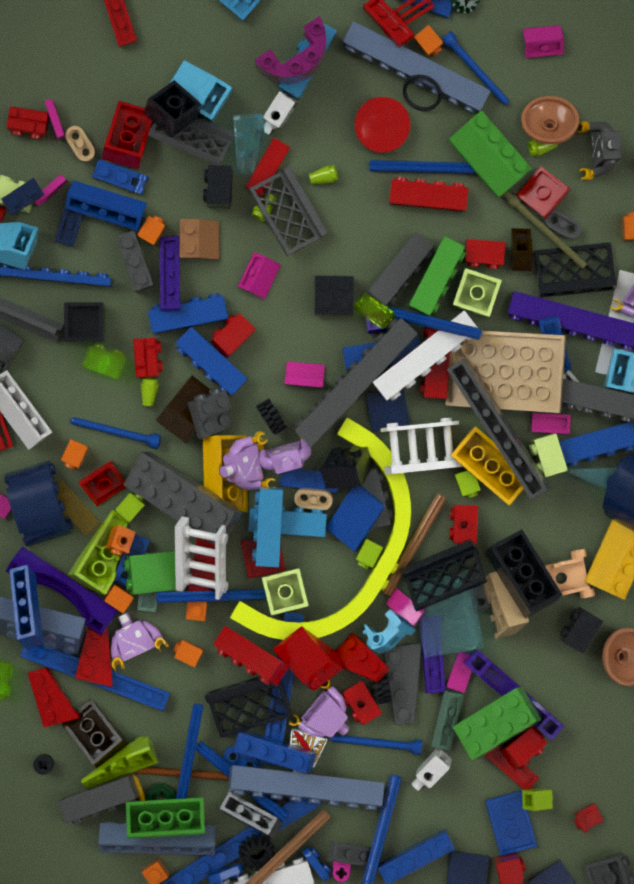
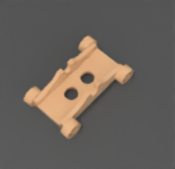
(575, 574)

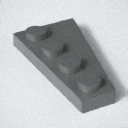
(403, 680)

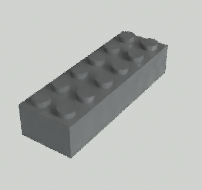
(180, 495)

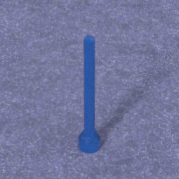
(451, 41)
(151, 440)
(414, 746)

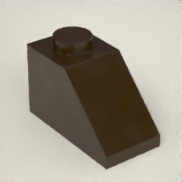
(521, 249)

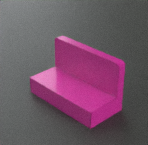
(543, 41)
(259, 275)
(304, 374)

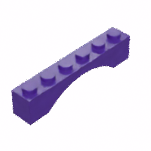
(95, 611)
(504, 684)

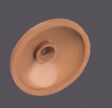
(550, 120)
(620, 669)

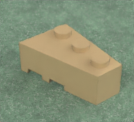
(505, 611)

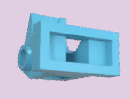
(395, 631)

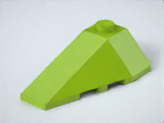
(96, 564)
(129, 759)

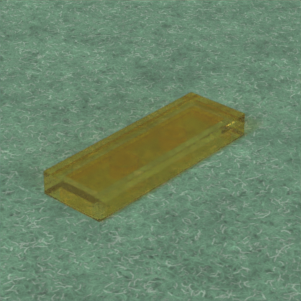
(76, 509)

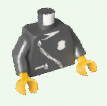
(604, 148)

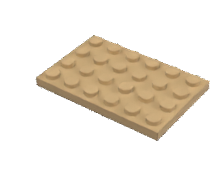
(516, 368)

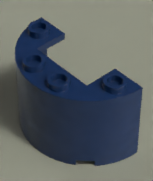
(619, 494)
(37, 504)

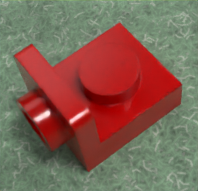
(587, 817)

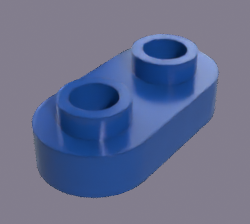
(241, 759)
(322, 869)
(232, 871)

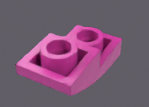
(404, 607)

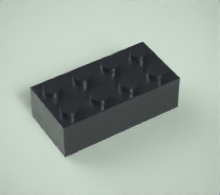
(523, 573)

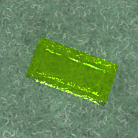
(374, 311)

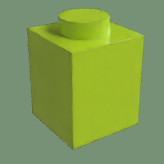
(467, 484)
(131, 506)
(368, 554)
(537, 799)

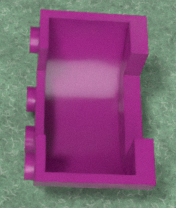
(300, 66)

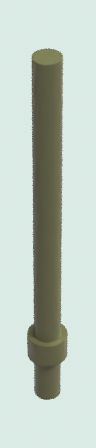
(515, 202)

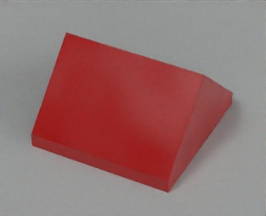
(103, 483)

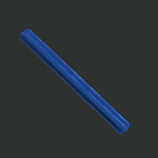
(420, 167)
(437, 323)
(206, 596)
(189, 751)
(224, 767)
(381, 830)

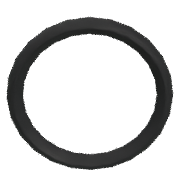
(416, 106)

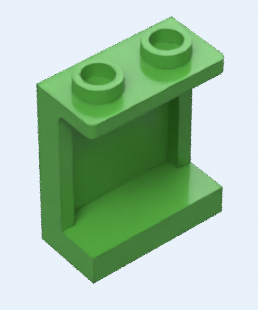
(150, 572)

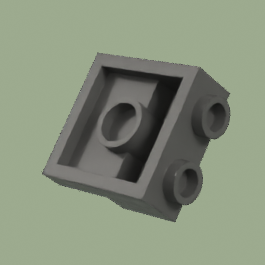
(210, 412)
(610, 870)

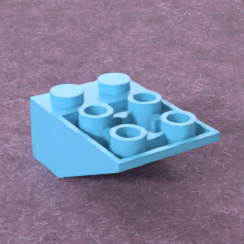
(205, 88)
(17, 243)
(620, 371)

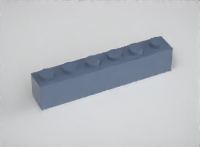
(114, 840)

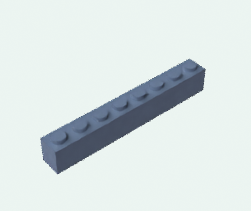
(408, 63)
(306, 787)

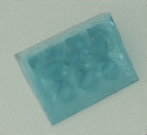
(450, 624)

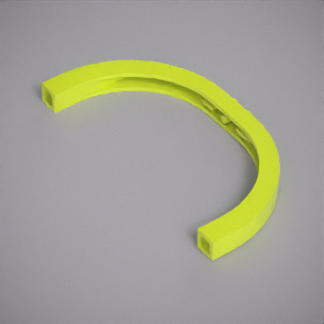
(385, 565)

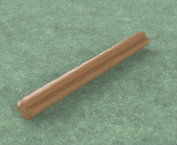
(415, 542)
(293, 845)

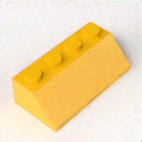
(213, 452)
(485, 462)
(614, 561)

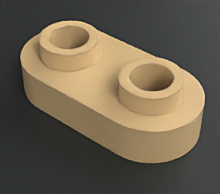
(80, 144)
(313, 500)

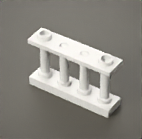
(414, 462)
(184, 562)

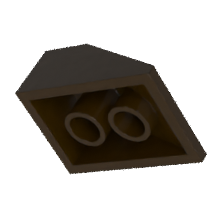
(177, 416)
(95, 734)

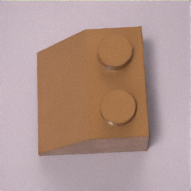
(199, 239)

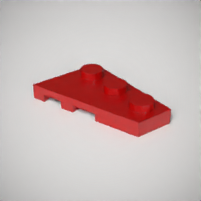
(358, 658)
(95, 659)
(50, 699)

